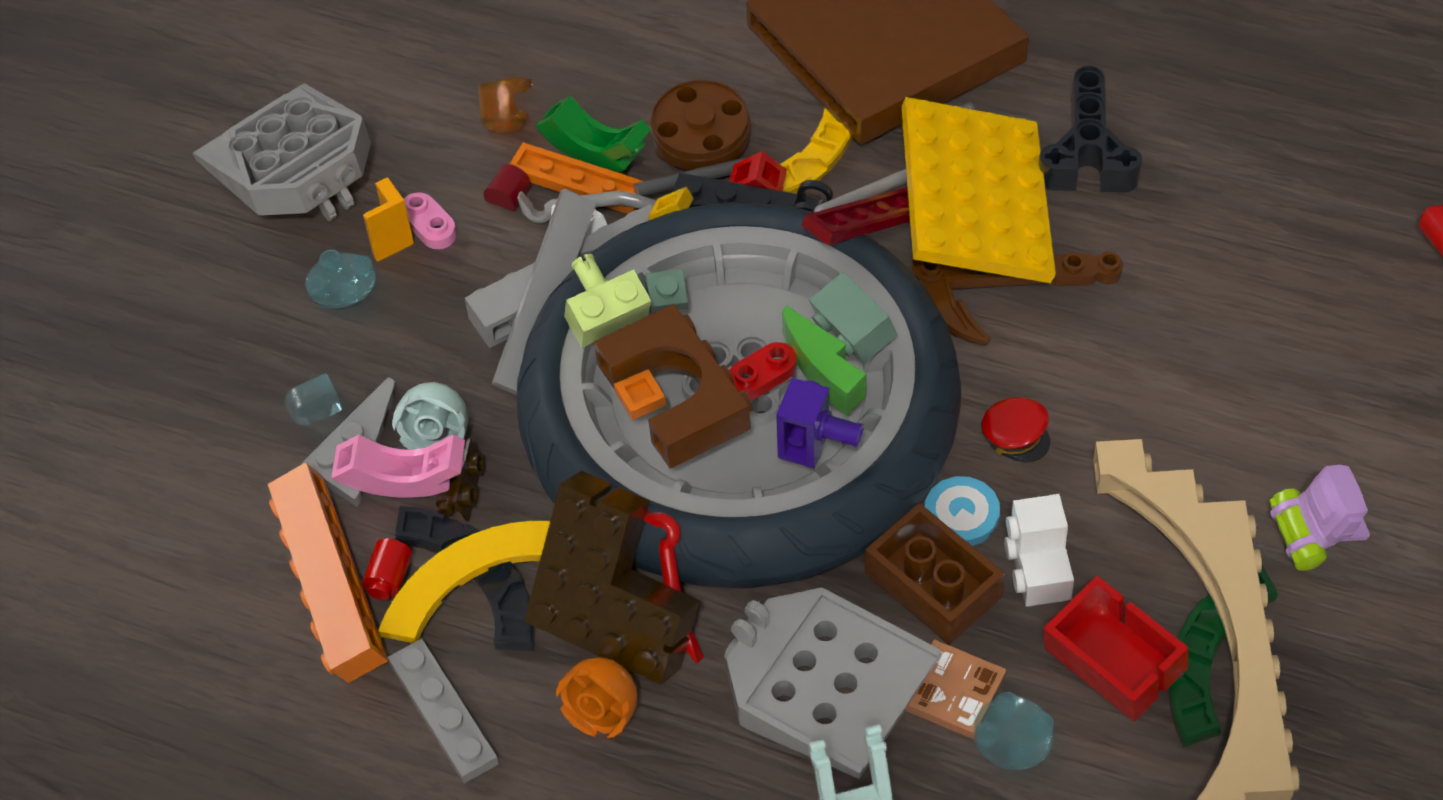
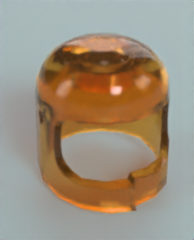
(497, 101)

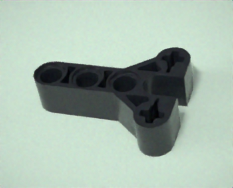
(1090, 142)

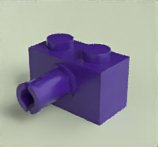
(806, 423)

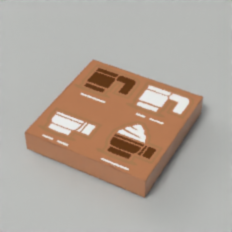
(957, 689)

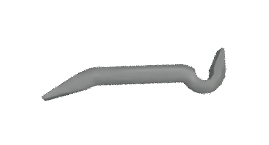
(601, 200)

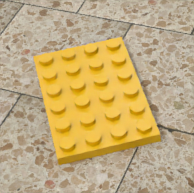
(976, 191)

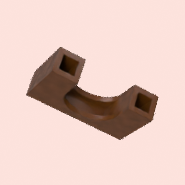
(671, 343)

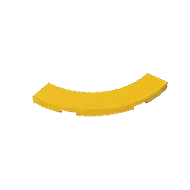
(819, 156)
(455, 567)

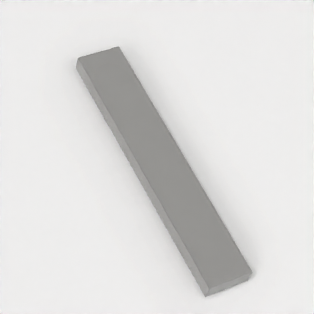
(551, 267)

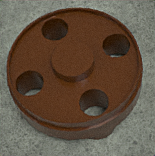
(699, 124)

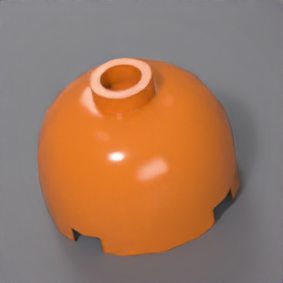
(598, 696)

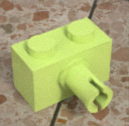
(605, 303)

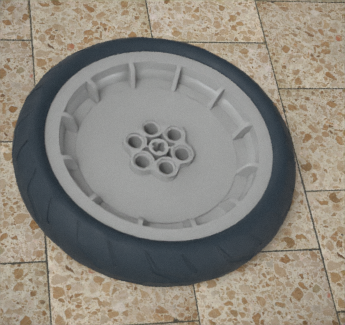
(739, 505)

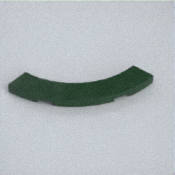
(1191, 692)

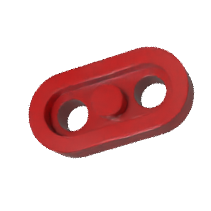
(764, 370)

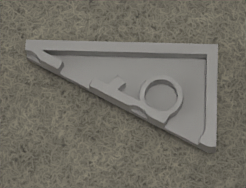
(364, 420)

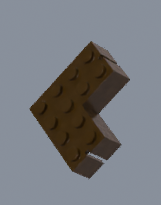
(591, 593)

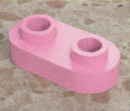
(424, 216)

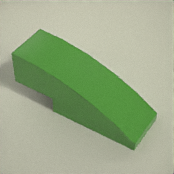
(824, 360)

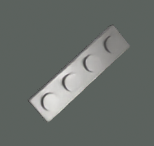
(443, 711)

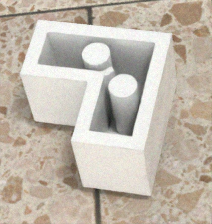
(1038, 548)

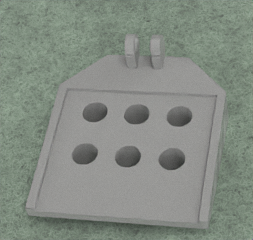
(291, 155)
(785, 636)

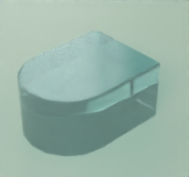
(312, 401)

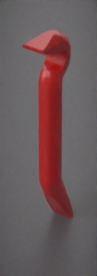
(669, 565)

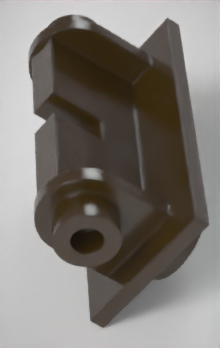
(463, 490)

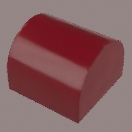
(506, 186)

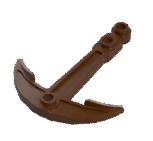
(957, 317)

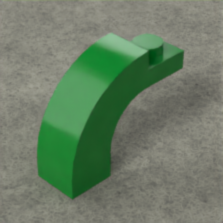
(588, 140)

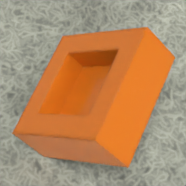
(640, 394)

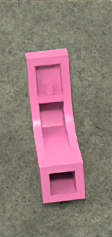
(398, 472)

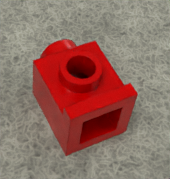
(759, 171)

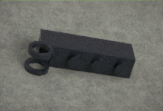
(715, 191)

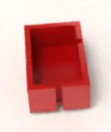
(1115, 658)

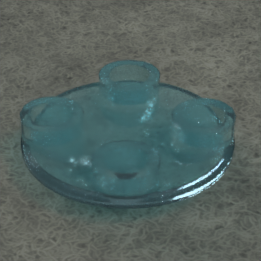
(340, 279)
(1013, 732)

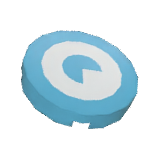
(965, 507)

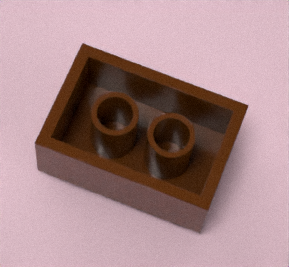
(934, 573)

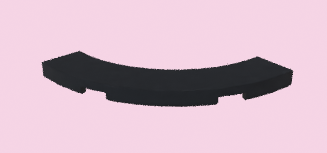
(500, 584)

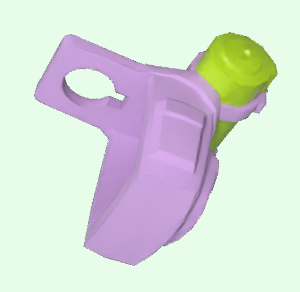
(1320, 516)

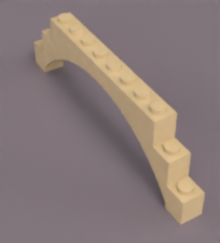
(1221, 550)

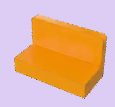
(389, 223)

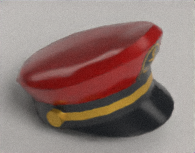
(1017, 429)

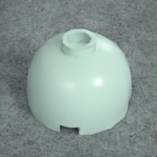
(429, 415)

